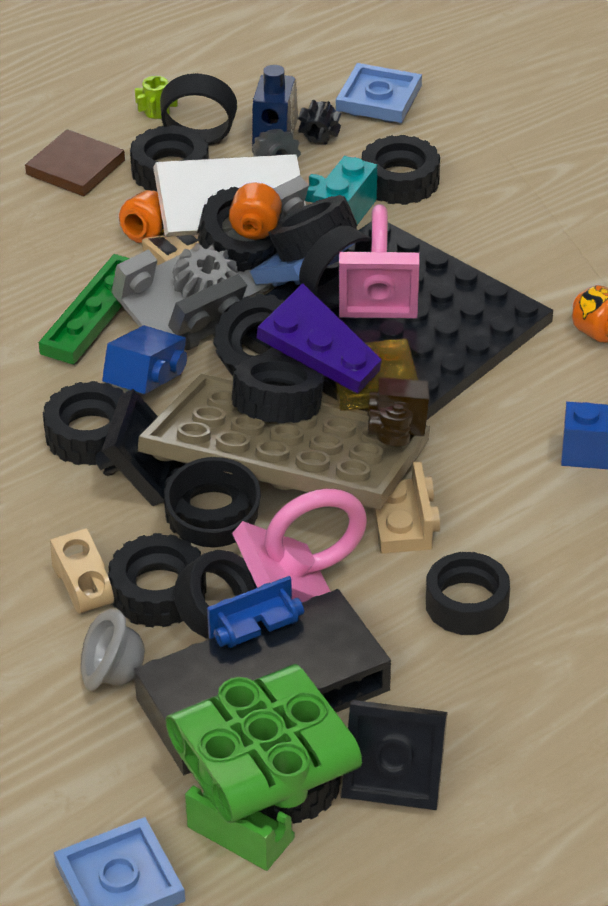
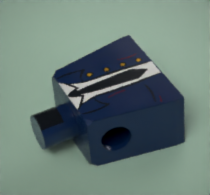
(274, 99)

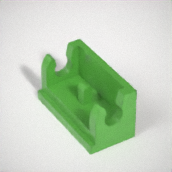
(252, 838)

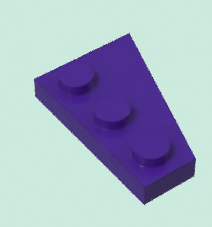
(320, 340)

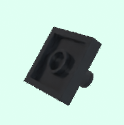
(121, 449)
(399, 754)

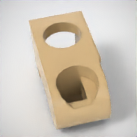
(82, 572)

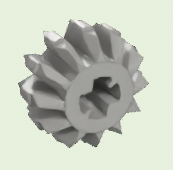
(201, 269)

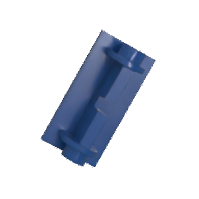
(236, 618)

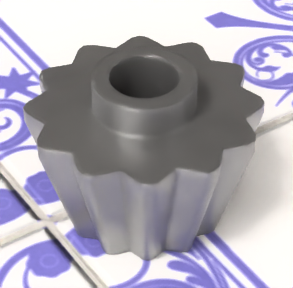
(275, 143)

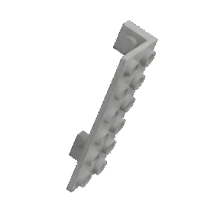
(148, 289)

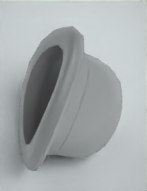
(110, 651)

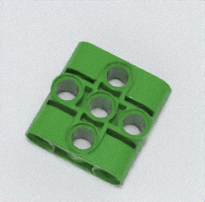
(263, 742)

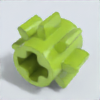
(149, 96)

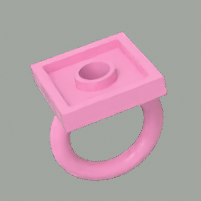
(378, 281)
(275, 556)

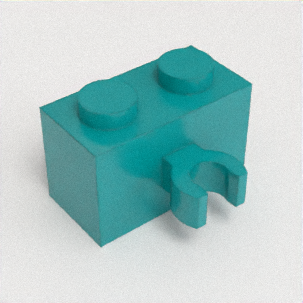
(351, 179)

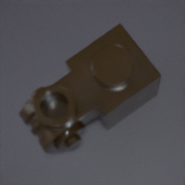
(398, 410)

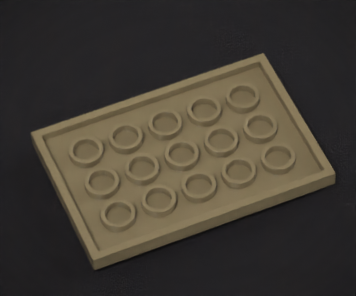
(303, 455)

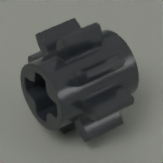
(319, 122)

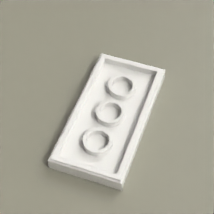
(188, 184)

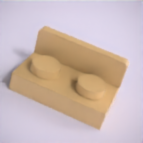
(406, 517)

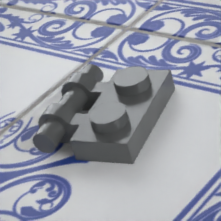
(201, 312)

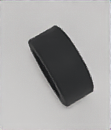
(188, 592)
(467, 617)

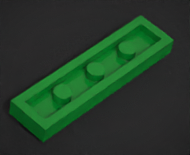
(84, 317)

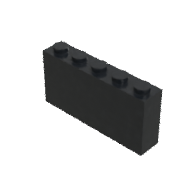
(325, 642)

